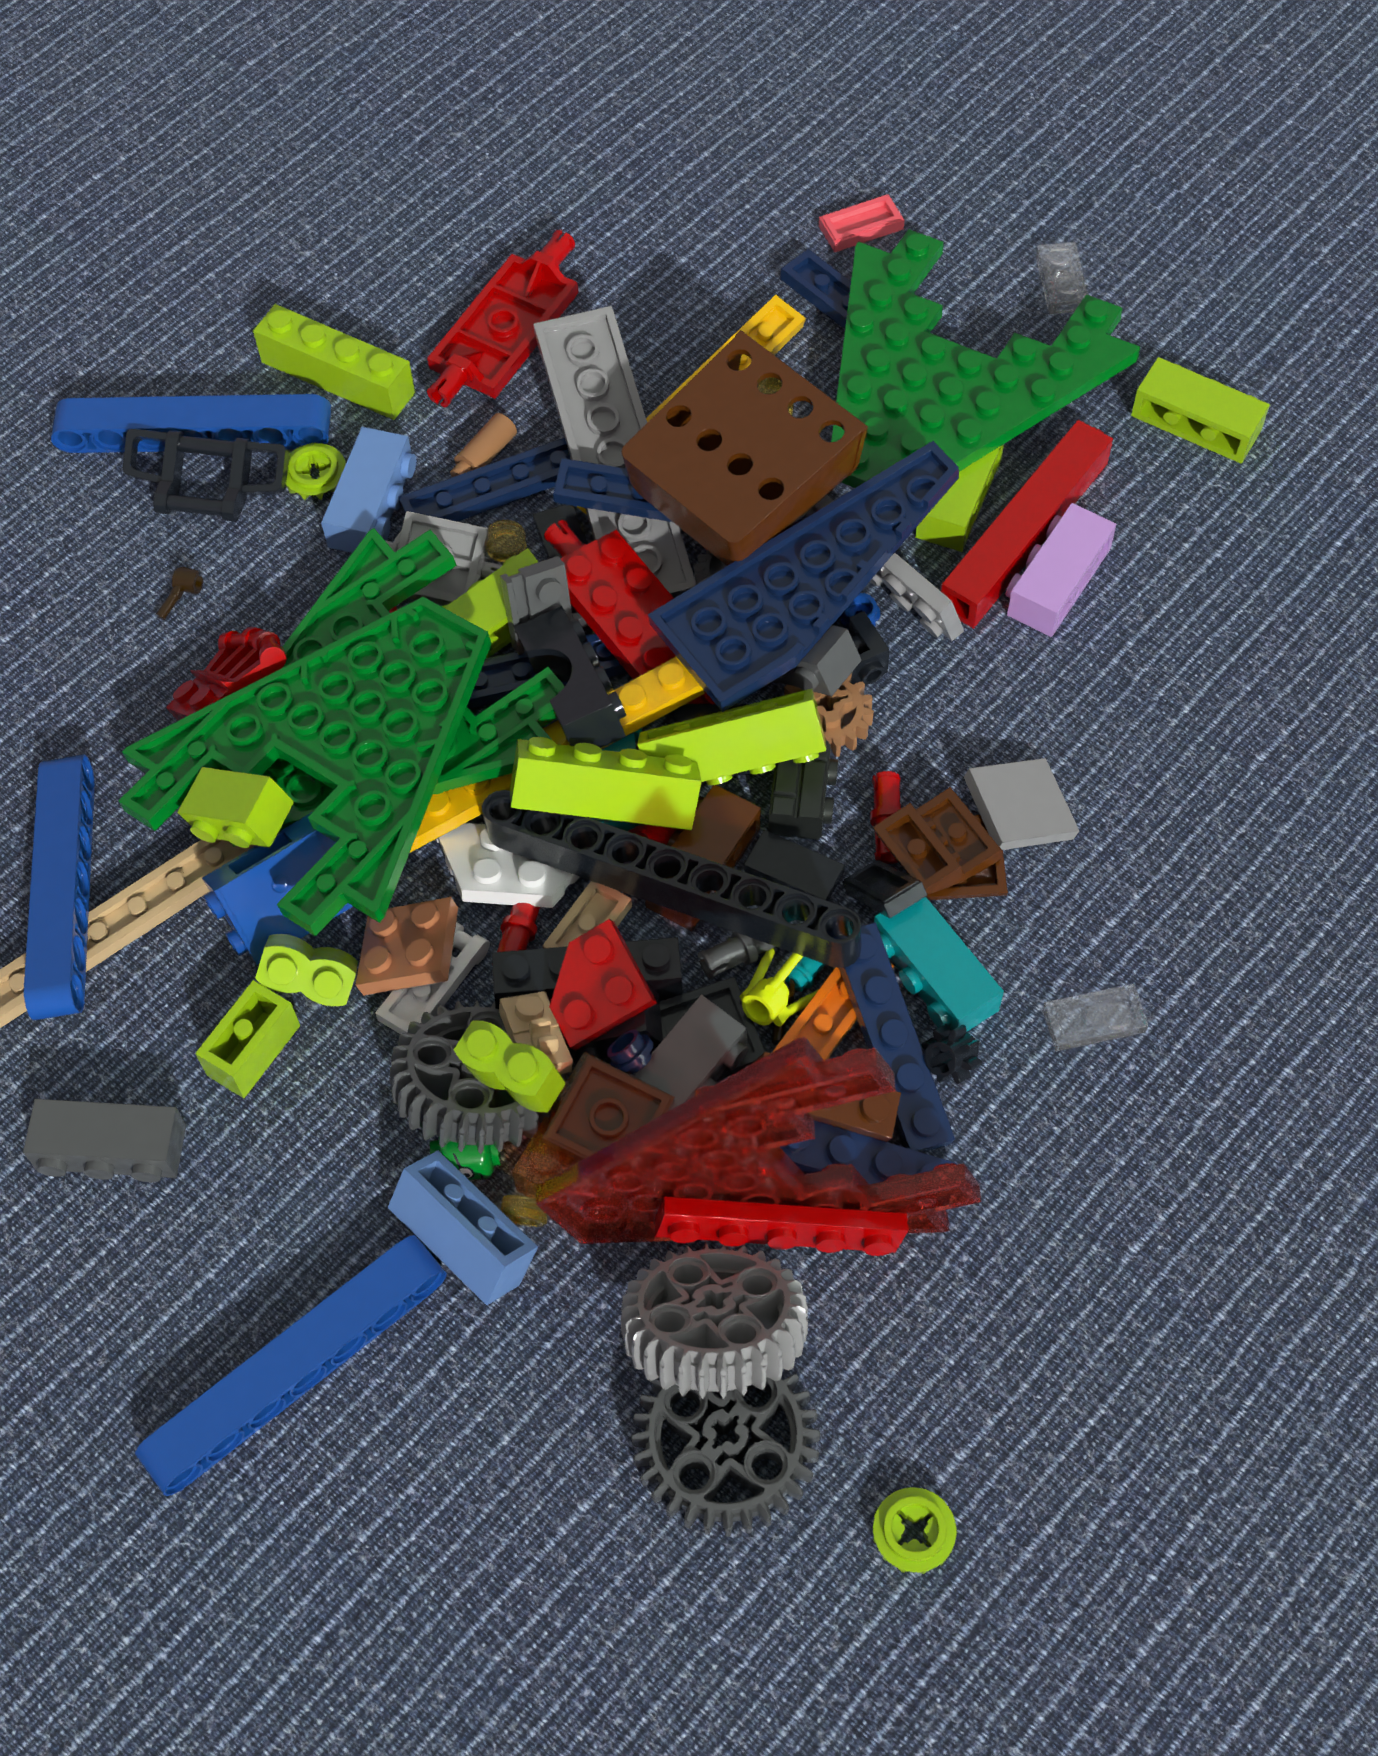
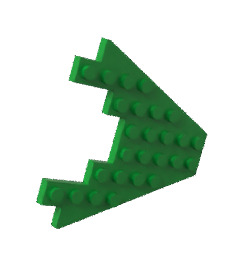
(932, 389)
(365, 591)
(357, 716)

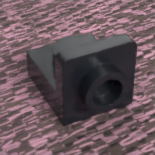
(871, 649)

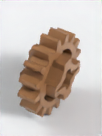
(838, 711)

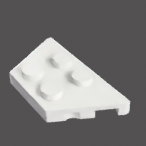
(496, 875)

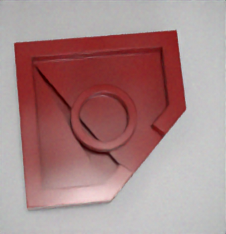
(598, 986)

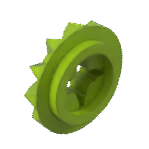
(327, 460)
(914, 1505)

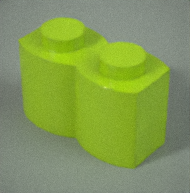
(295, 966)
(510, 1066)

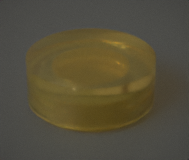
(505, 540)
(523, 1211)

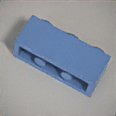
(368, 488)
(462, 1227)

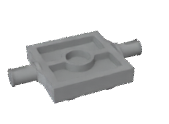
(463, 541)

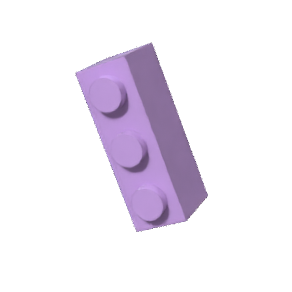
(1059, 569)

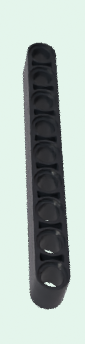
(684, 891)

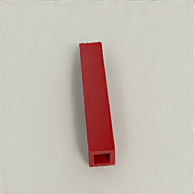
(1024, 522)

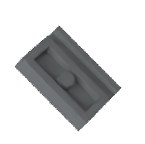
(534, 593)

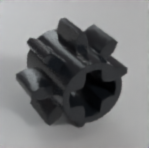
(951, 1053)

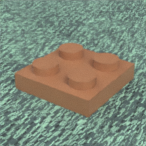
(408, 947)

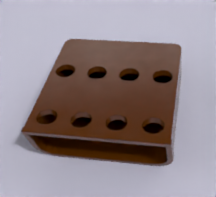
(734, 459)

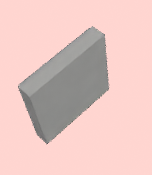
(1021, 804)

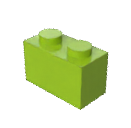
(235, 807)
(248, 1039)

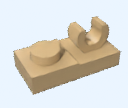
(533, 1023)

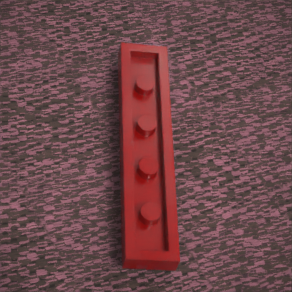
(780, 1225)

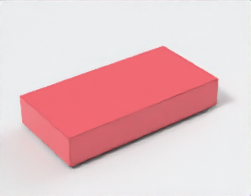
(861, 223)

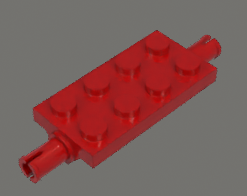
(498, 326)
(614, 597)

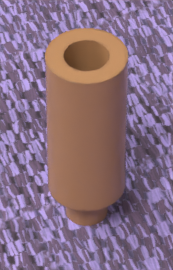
(485, 445)

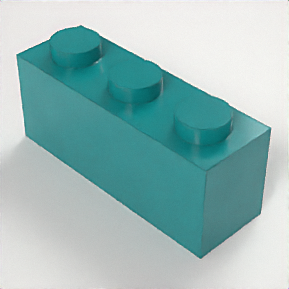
(939, 966)

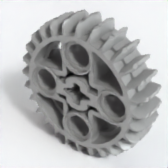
(714, 1320)

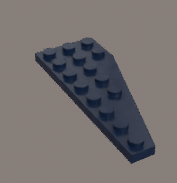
(782, 598)

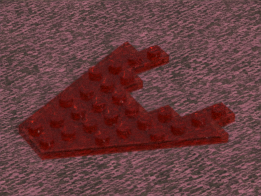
(730, 1150)

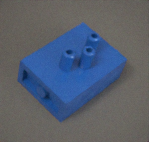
(255, 881)

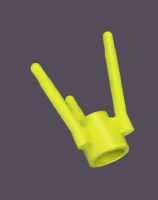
(768, 998)

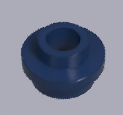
(630, 1051)

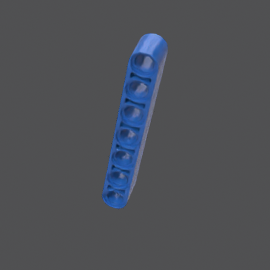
(102, 422)
(60, 889)
(289, 1365)

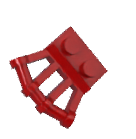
(238, 663)

